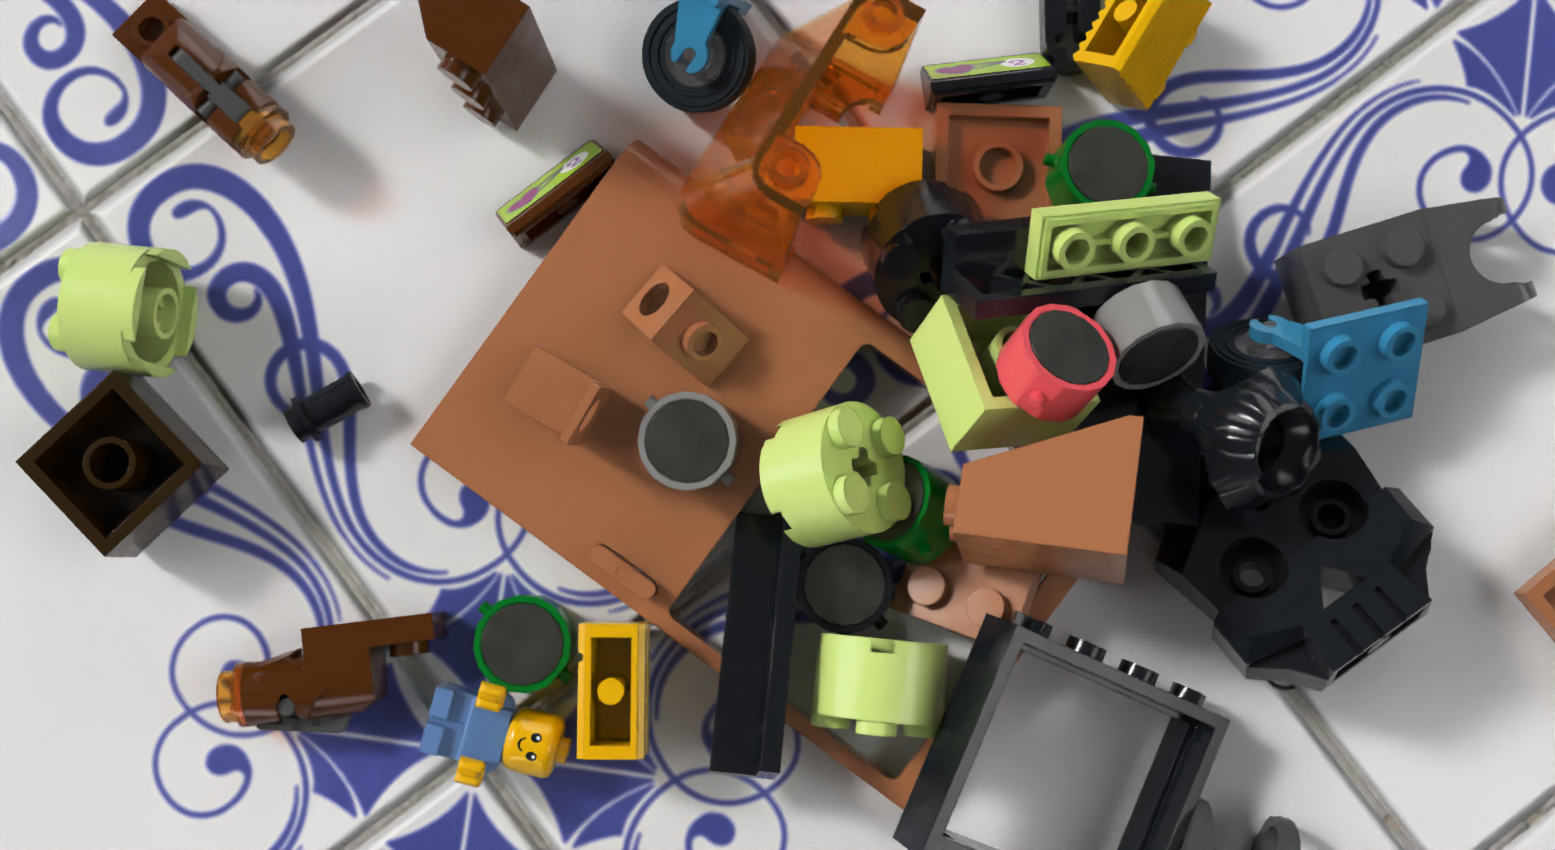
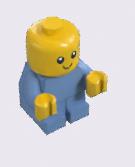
(487, 728)

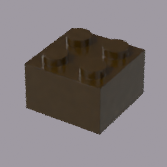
(122, 465)

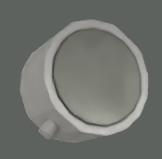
(1150, 333)
(689, 441)

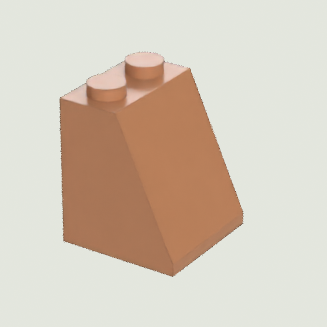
(1052, 504)

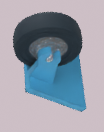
(699, 54)
(1350, 366)

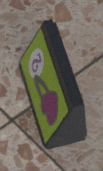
(988, 80)

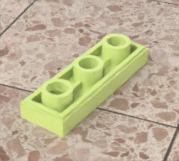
(1121, 235)

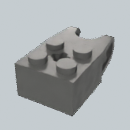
(1400, 261)

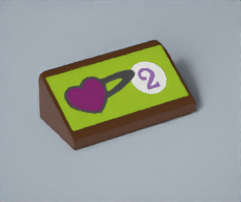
(555, 193)

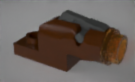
(207, 81)
(327, 680)

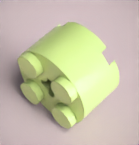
(124, 308)
(836, 474)
(879, 685)

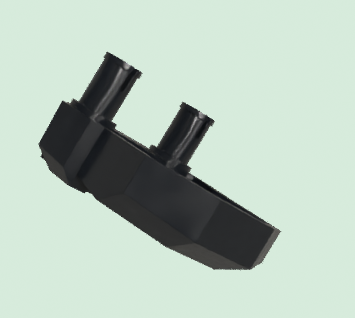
(1281, 625)

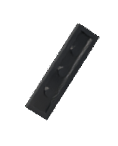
(988, 280)
(756, 649)

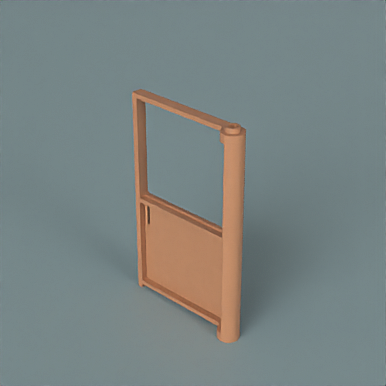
(600, 490)

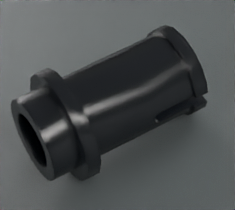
(326, 407)

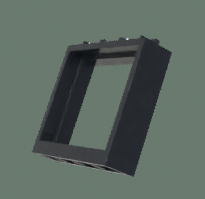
(1171, 783)

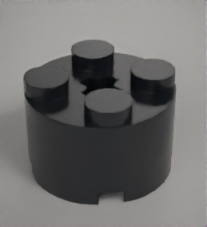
(907, 246)

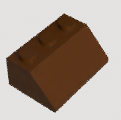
(490, 55)

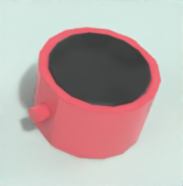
(1055, 362)

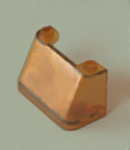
(754, 175)

